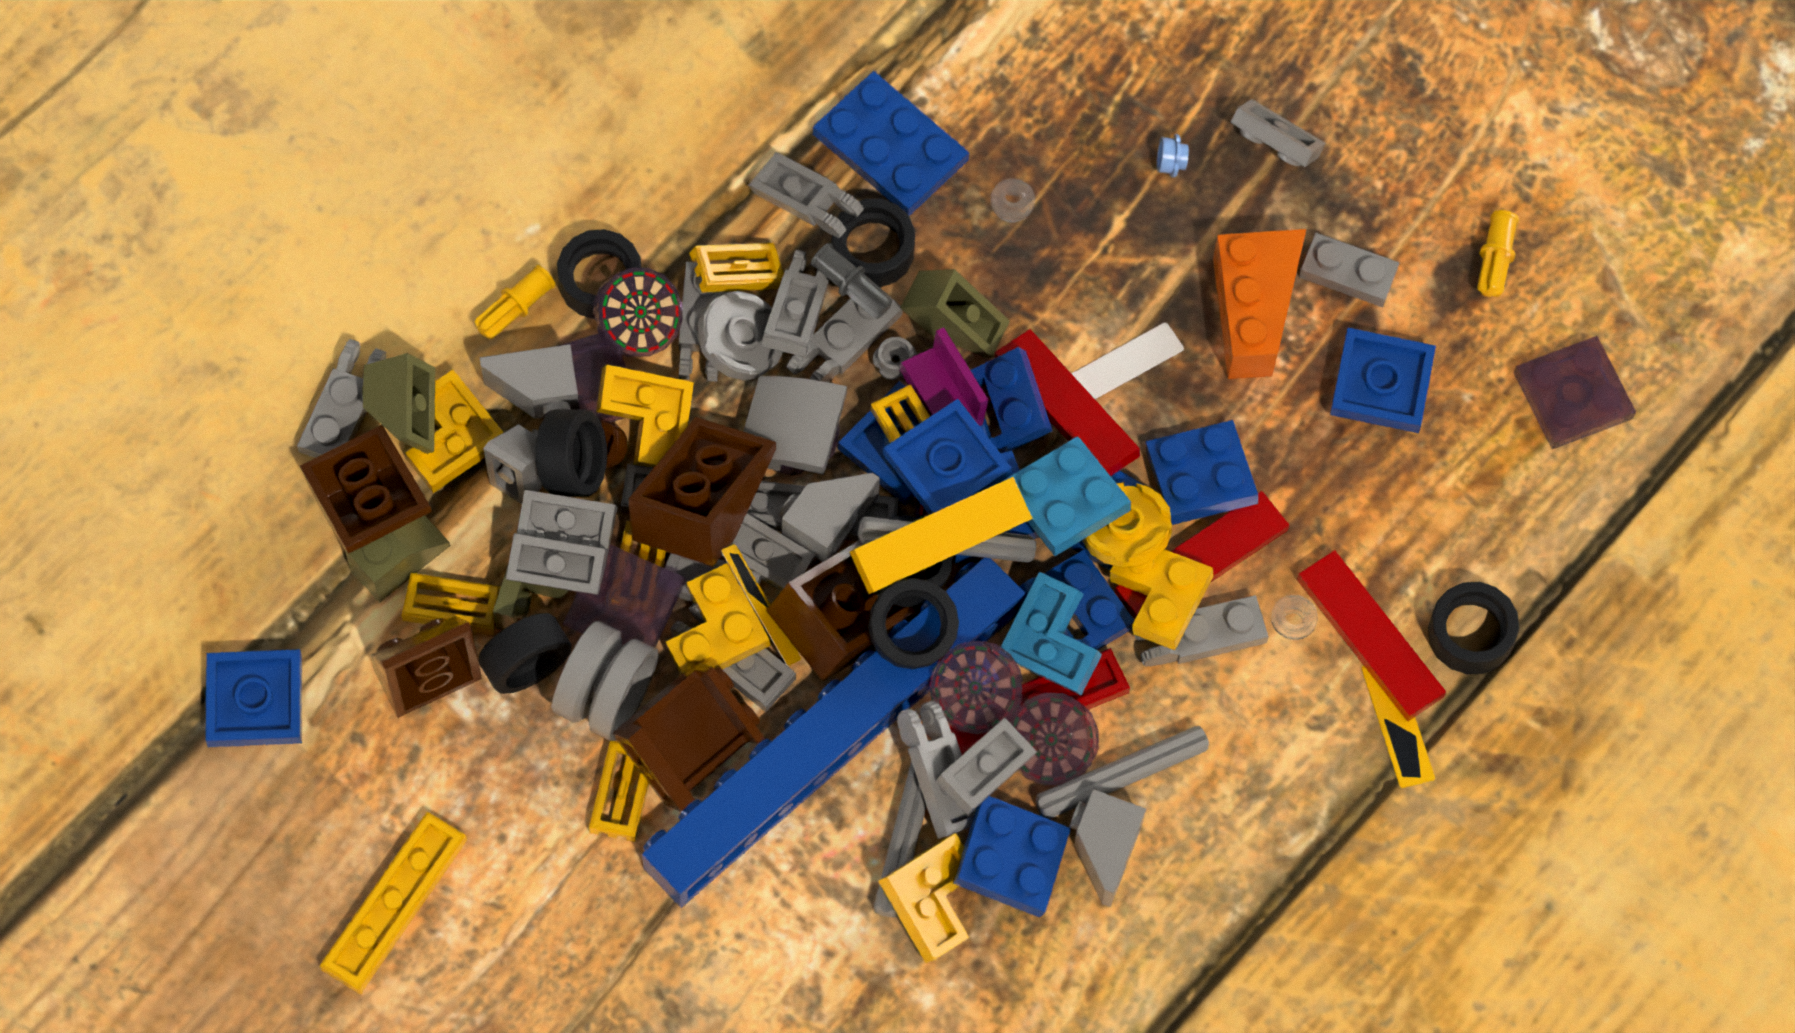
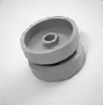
(604, 679)

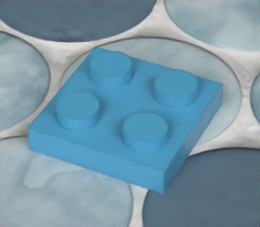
(1069, 495)

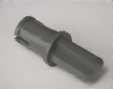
(852, 281)

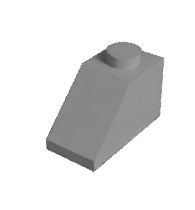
(534, 379)
(513, 462)
(828, 512)
(1106, 839)

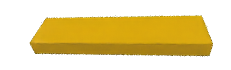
(940, 535)
(393, 903)

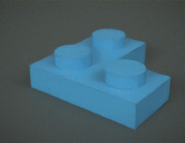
(1039, 640)

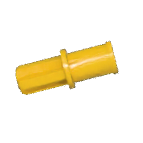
(1497, 253)
(514, 302)

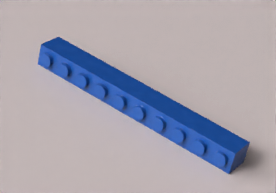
(820, 740)

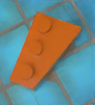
(1254, 295)

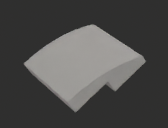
(799, 418)
(561, 542)

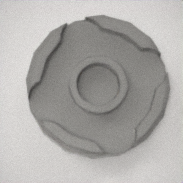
(733, 336)

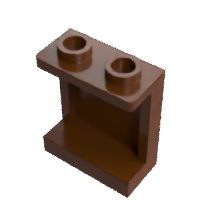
(688, 732)

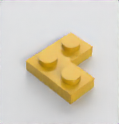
(652, 399)
(461, 436)
(1173, 594)
(729, 628)
(920, 899)

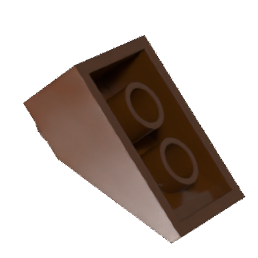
(365, 489)
(700, 491)
(829, 614)
(427, 664)

